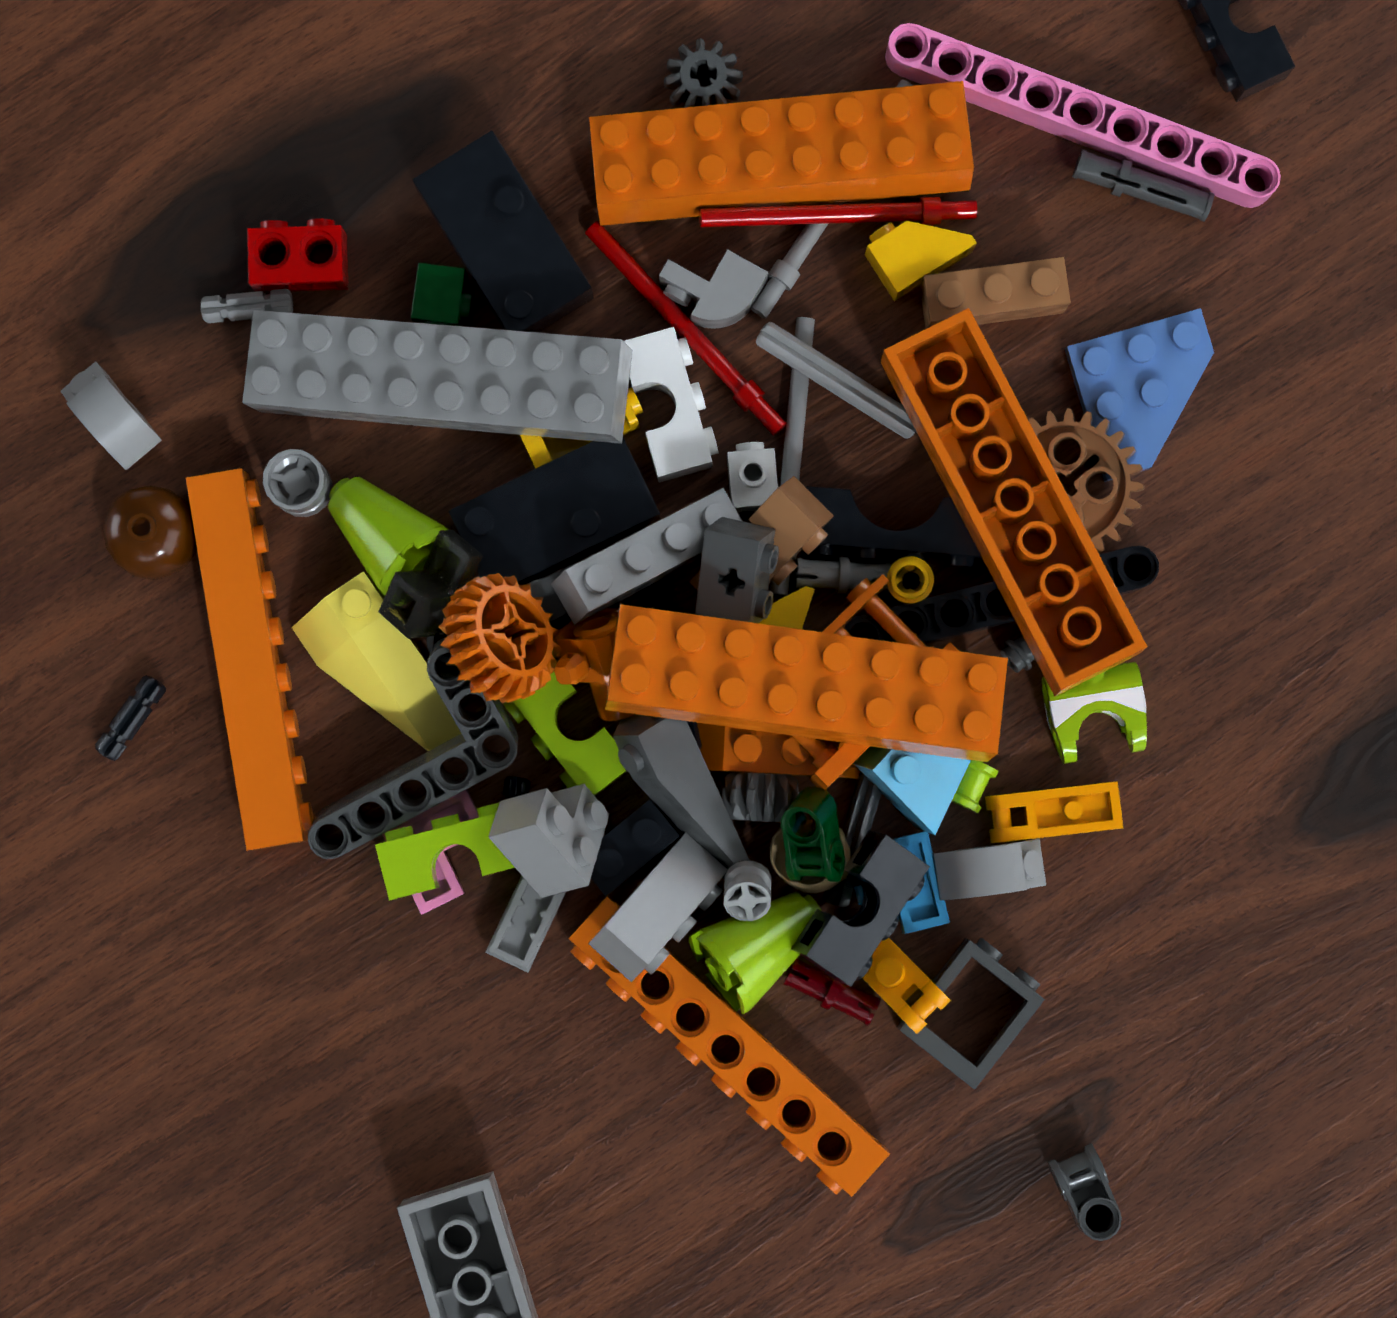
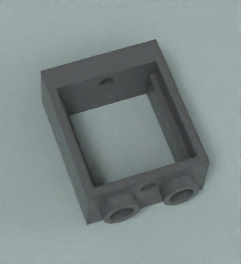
(1018, 981)

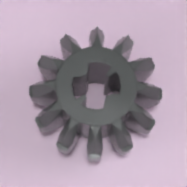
(719, 72)
(758, 795)

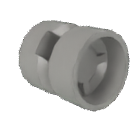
(297, 483)

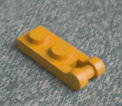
(1056, 812)
(897, 978)

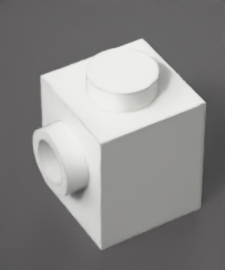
(751, 475)

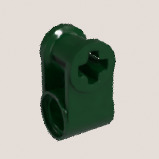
(812, 845)

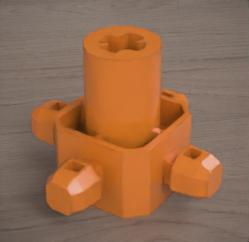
(588, 657)

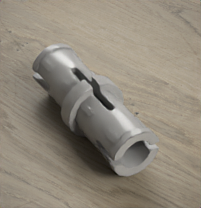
(837, 574)

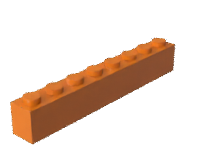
(248, 659)

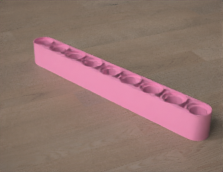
(1104, 111)

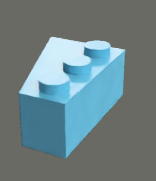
(914, 782)

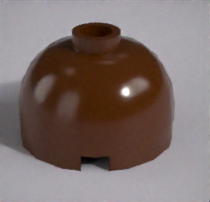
(150, 532)

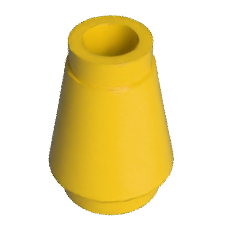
(903, 567)

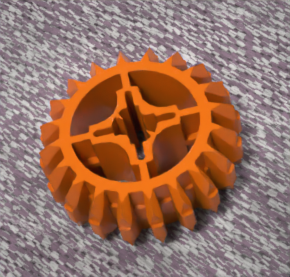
(500, 638)

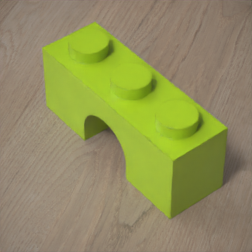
(586, 761)
(411, 858)

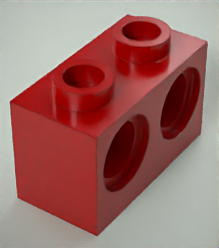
(296, 269)

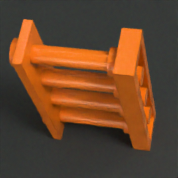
(829, 759)

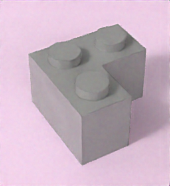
(551, 837)

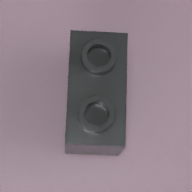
(751, 551)

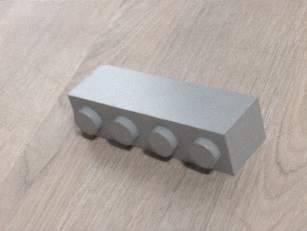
(640, 558)

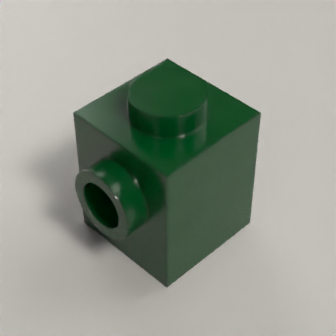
(441, 295)

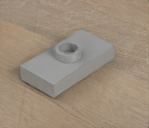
(523, 926)

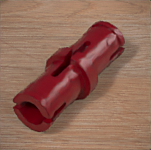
(832, 992)

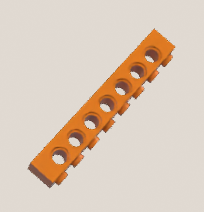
(861, 1150)

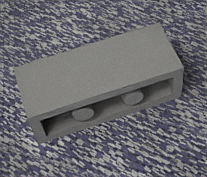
(660, 909)

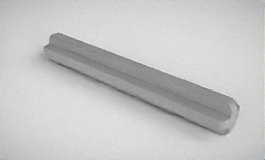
(835, 379)

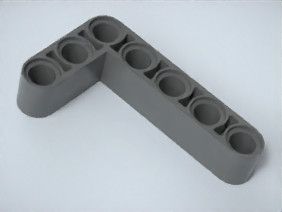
(426, 768)

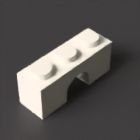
(682, 443)

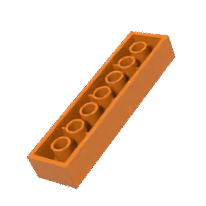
(782, 152)
(1012, 502)
(806, 683)

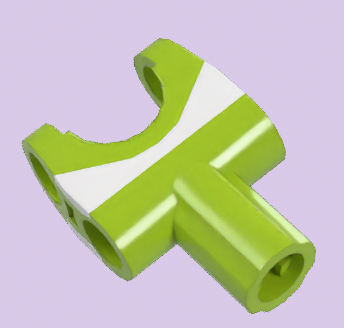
(1114, 693)

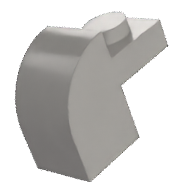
(723, 298)
(110, 416)
(990, 870)

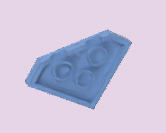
(1141, 379)

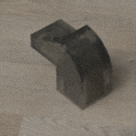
(417, 597)

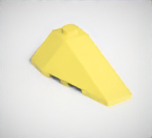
(375, 661)

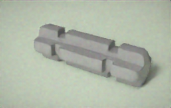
(241, 305)

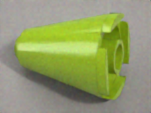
(382, 529)
(752, 955)

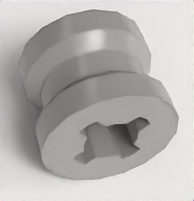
(739, 899)

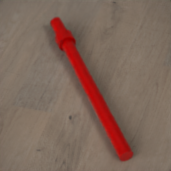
(926, 211)
(747, 393)

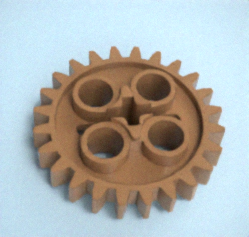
(1097, 515)

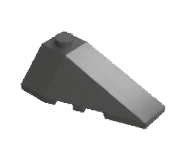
(675, 776)

